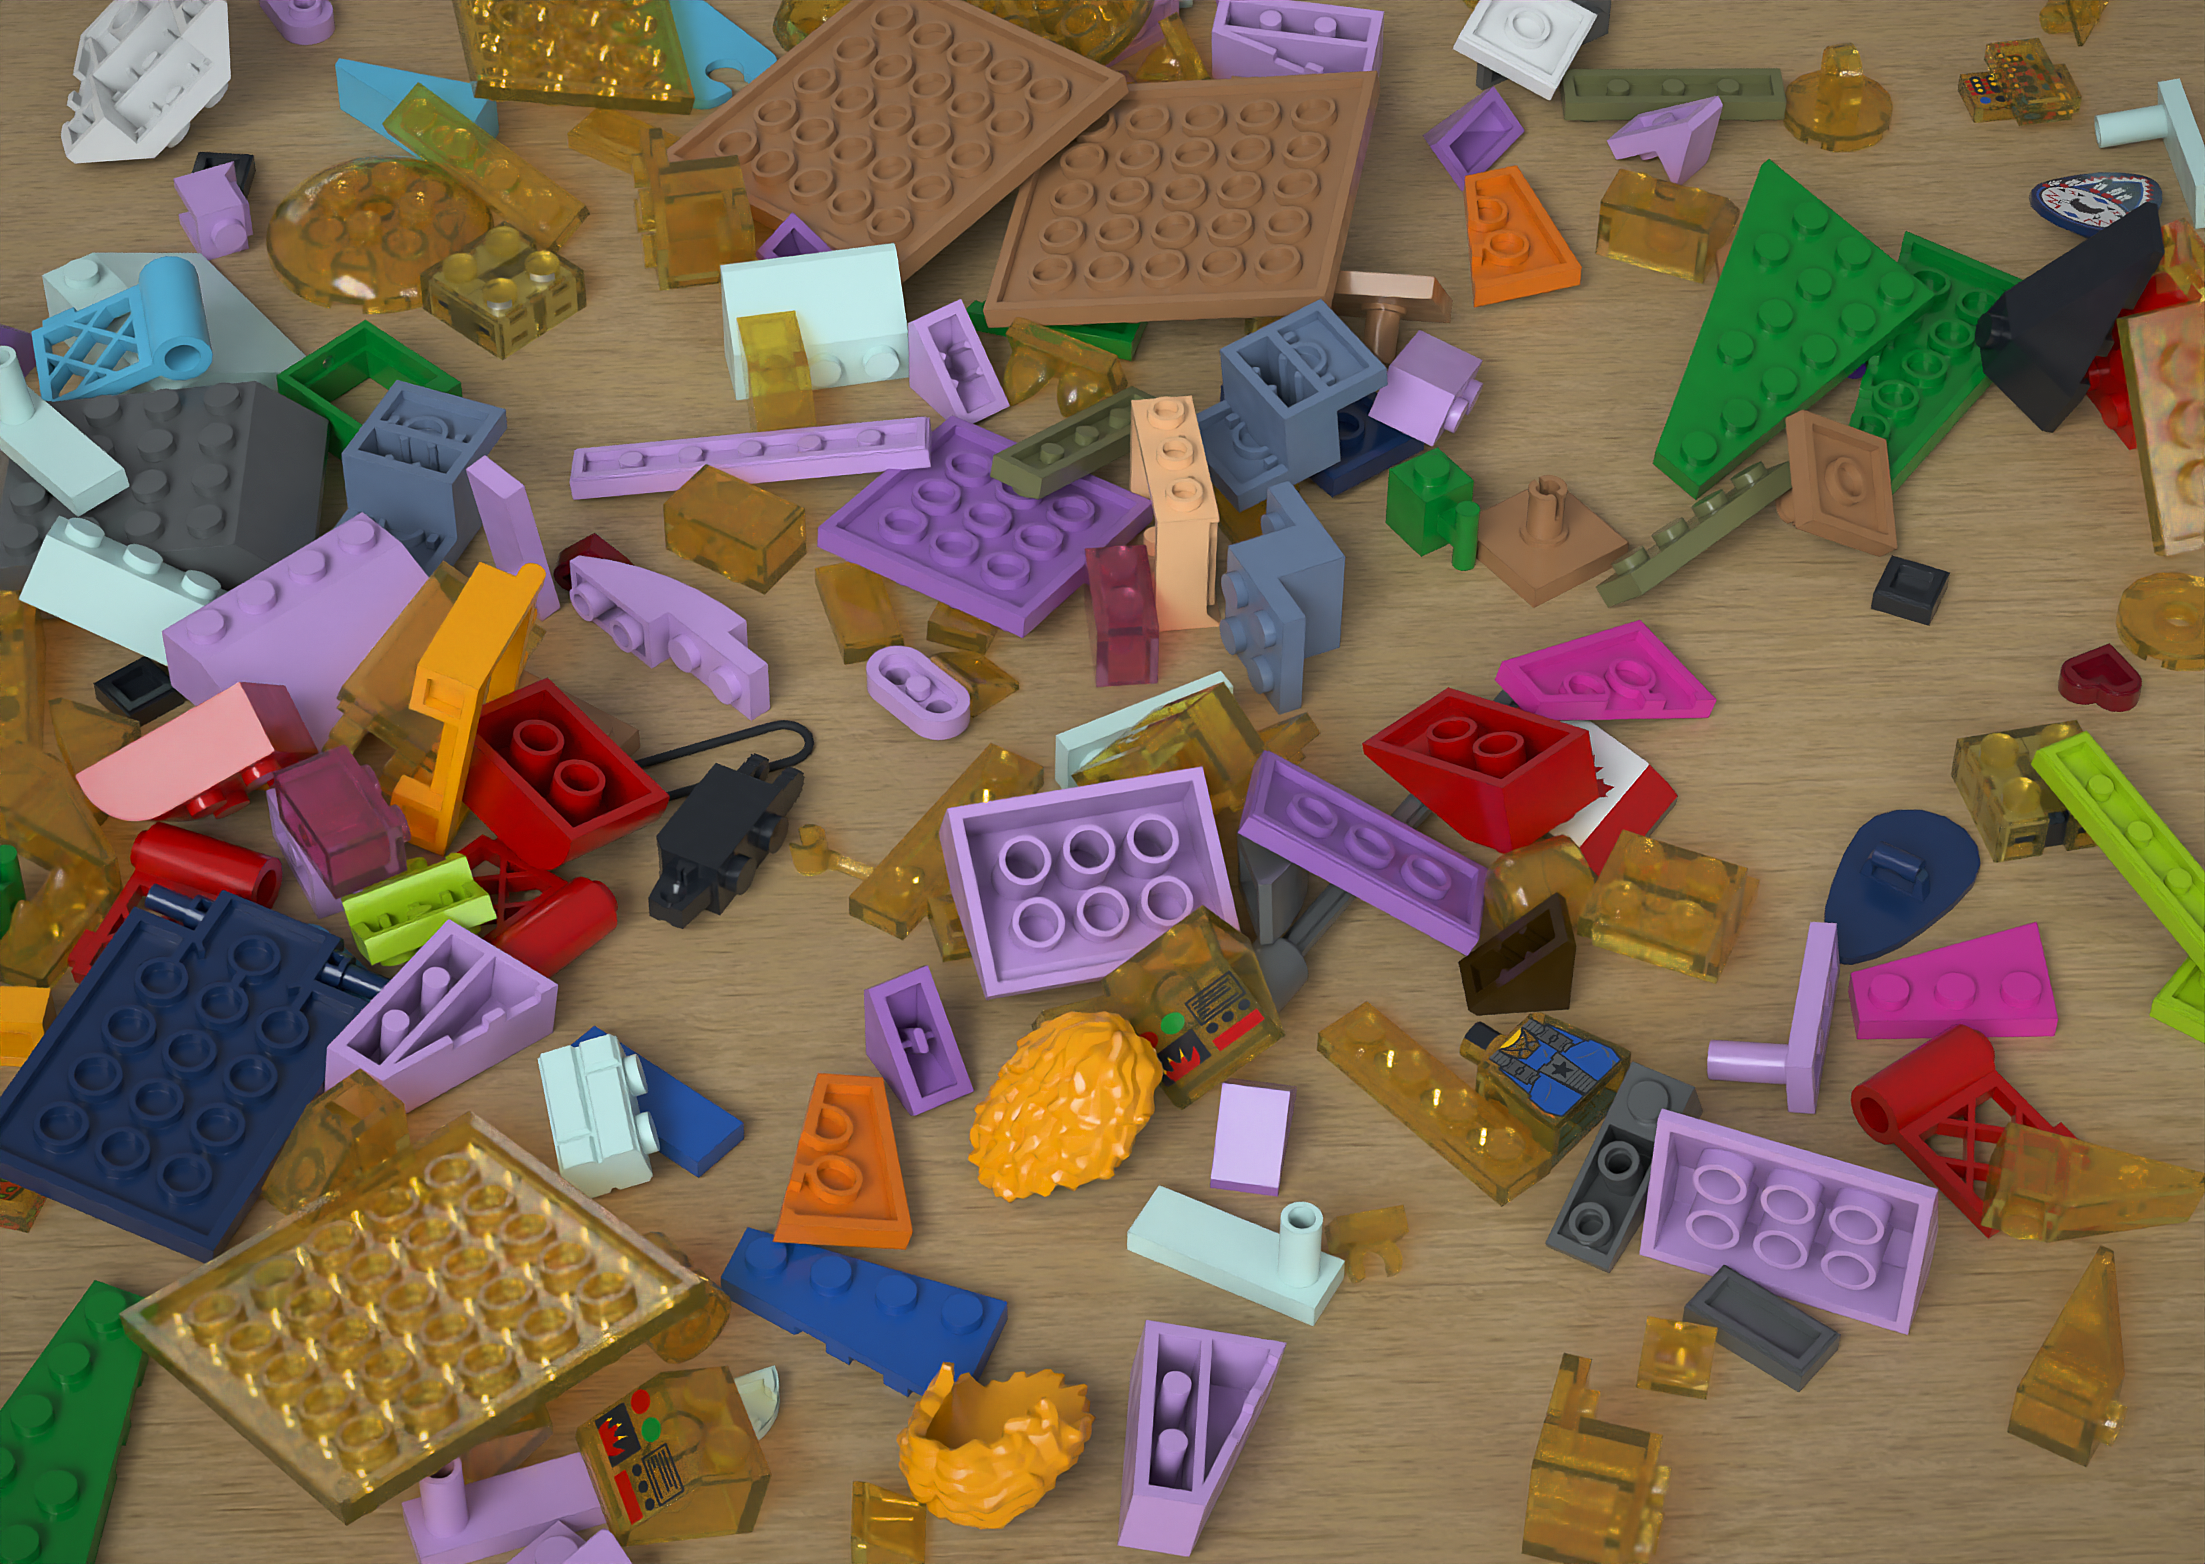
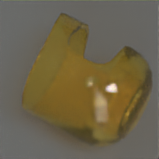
(1533, 874)

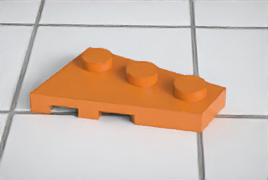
(1513, 240)
(846, 1170)

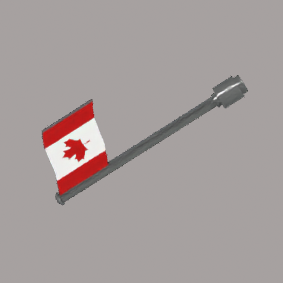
(1630, 800)

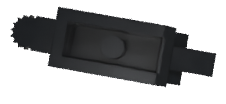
(721, 839)

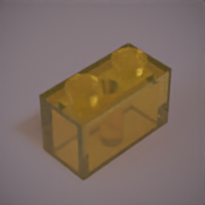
(735, 529)

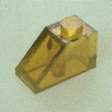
(775, 372)

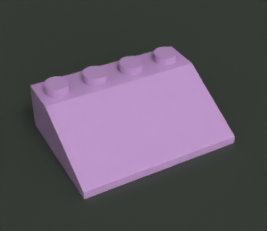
(299, 622)
(1081, 876)
(1789, 1221)

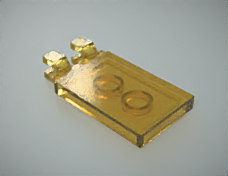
(381, 686)

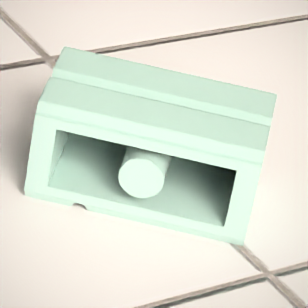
(597, 1116)

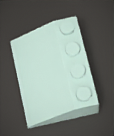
(241, 337)

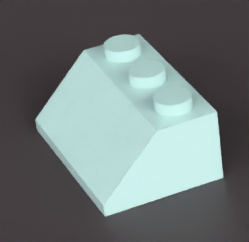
(845, 309)

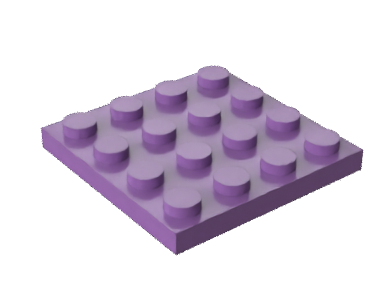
(975, 538)

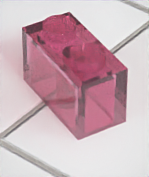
(1121, 615)
(342, 820)

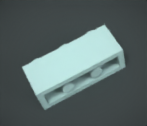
(113, 587)

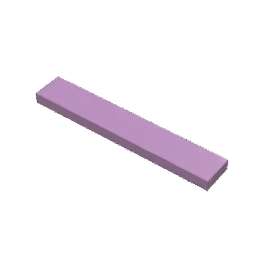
(753, 457)

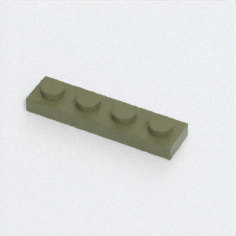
(1625, 93)
(1069, 447)
(1682, 540)

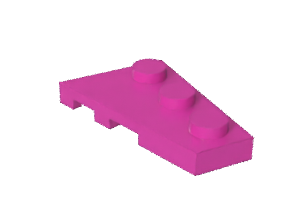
(1606, 677)
(1983, 983)

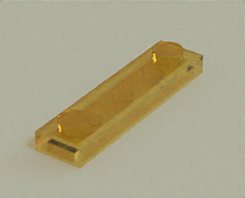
(915, 869)

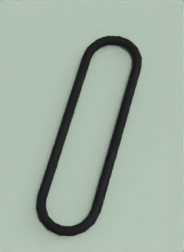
(730, 738)

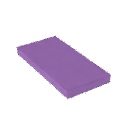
(1364, 852)

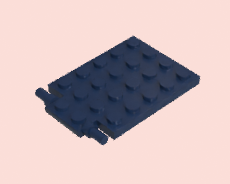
(181, 1068)

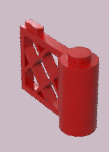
(187, 865)
(555, 924)
(1926, 1097)

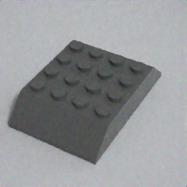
(214, 477)

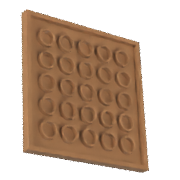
(902, 123)
(1191, 204)

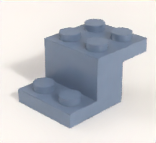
(1284, 402)
(412, 467)
(1283, 597)

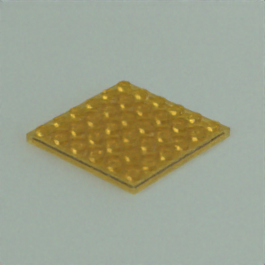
(411, 1314)

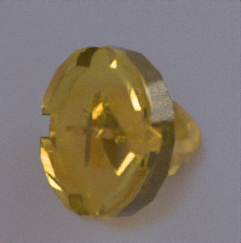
(1838, 104)

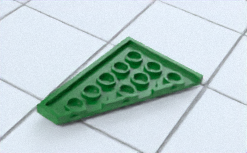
(1786, 325)

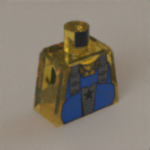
(1547, 1078)

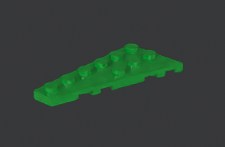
(1933, 368)

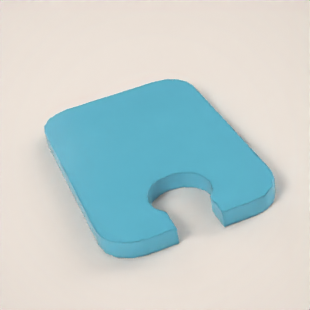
(713, 43)

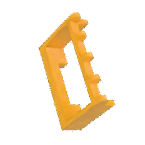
(478, 638)

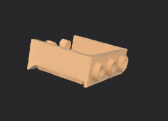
(1173, 473)

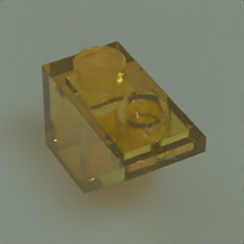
(337, 1140)

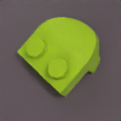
(409, 908)

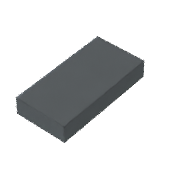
(1762, 1328)

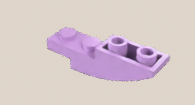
(669, 619)

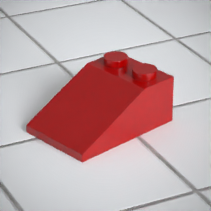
(1489, 767)

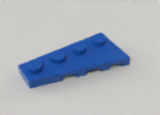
(866, 1310)

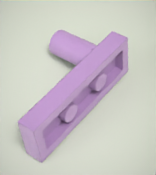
(510, 526)
(1802, 1059)
(500, 1512)

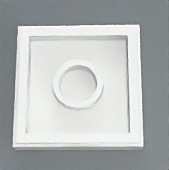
(1526, 39)

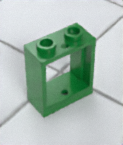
(350, 360)

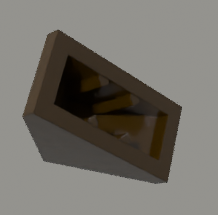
(1524, 964)

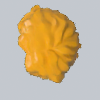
(1065, 1106)
(992, 1448)

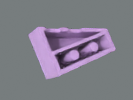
(1294, 39)
(444, 1019)
(1185, 1427)

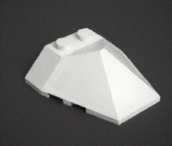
(145, 77)

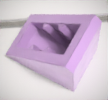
(952, 367)

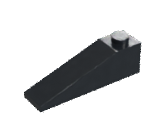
(2062, 316)

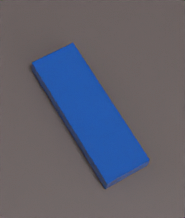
(687, 1124)

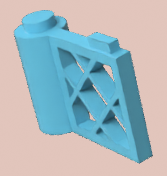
(164, 330)

